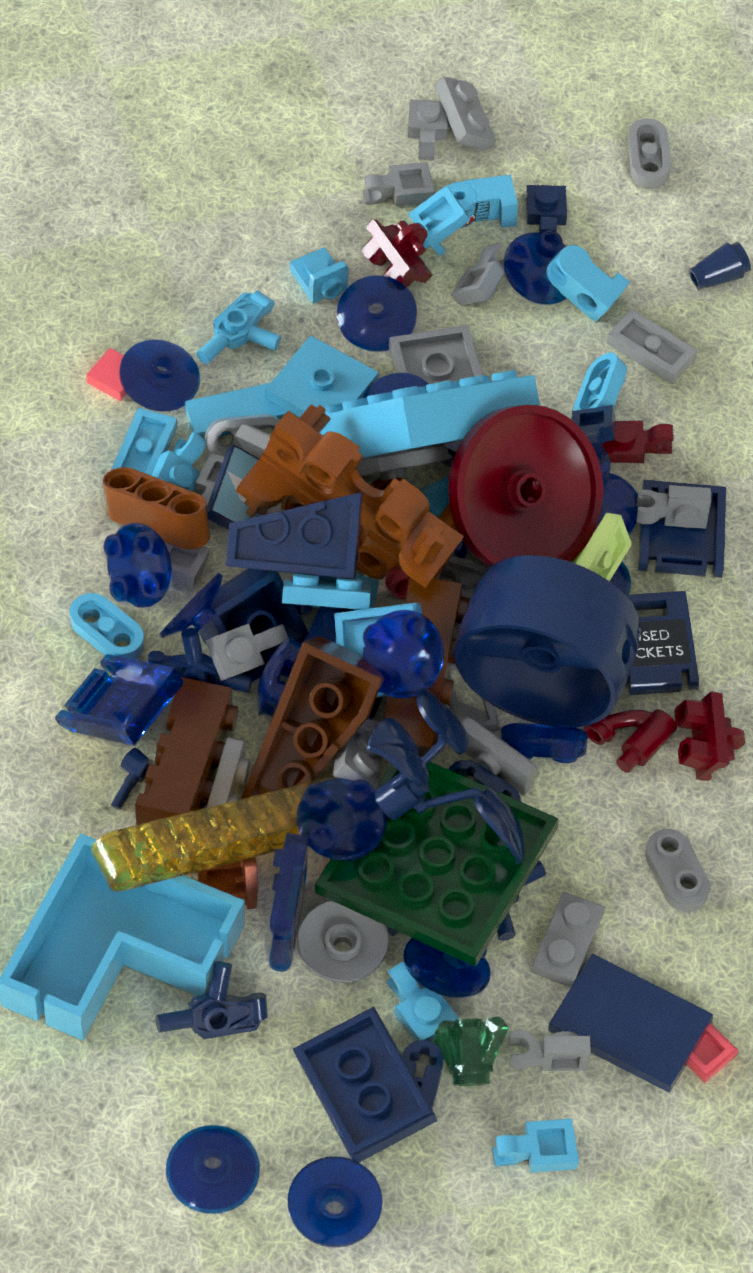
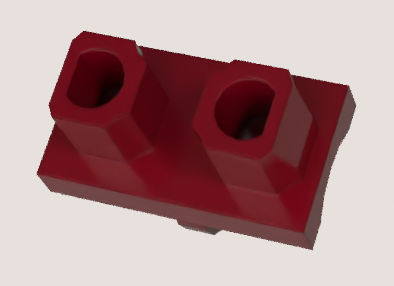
(400, 245)
(712, 735)

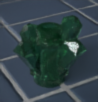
(470, 1048)

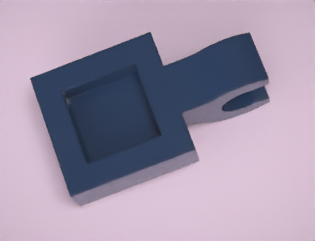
(546, 206)
(597, 425)

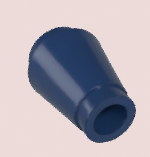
(721, 266)

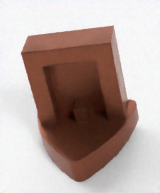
(236, 879)

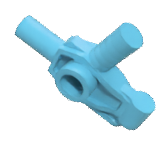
(239, 325)

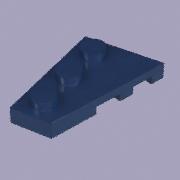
(300, 540)

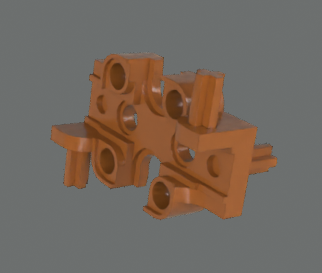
(314, 468)

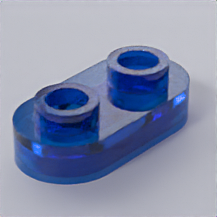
(557, 742)

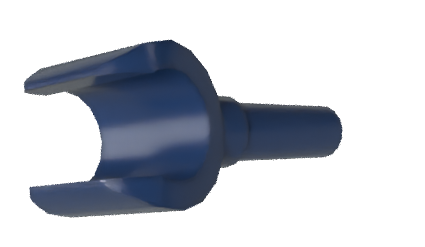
(136, 765)

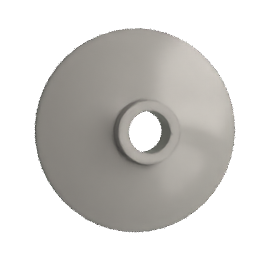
(334, 924)

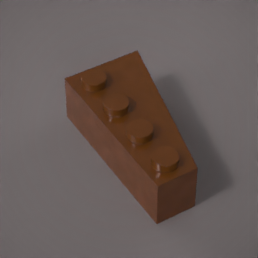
(445, 608)
(188, 756)

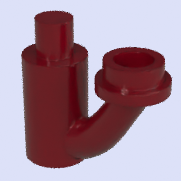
(651, 734)

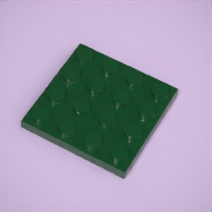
(441, 870)

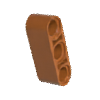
(167, 508)

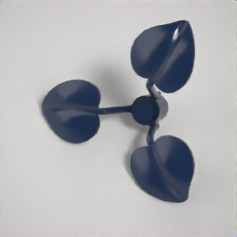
(410, 786)

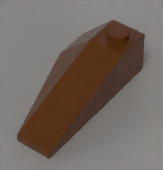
(316, 715)

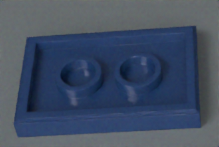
(632, 1022)
(364, 1085)

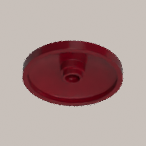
(525, 485)

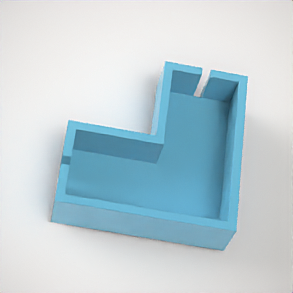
(419, 419)
(91, 932)

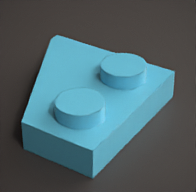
(341, 593)

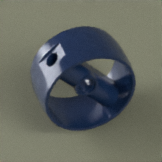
(548, 641)

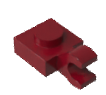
(633, 441)

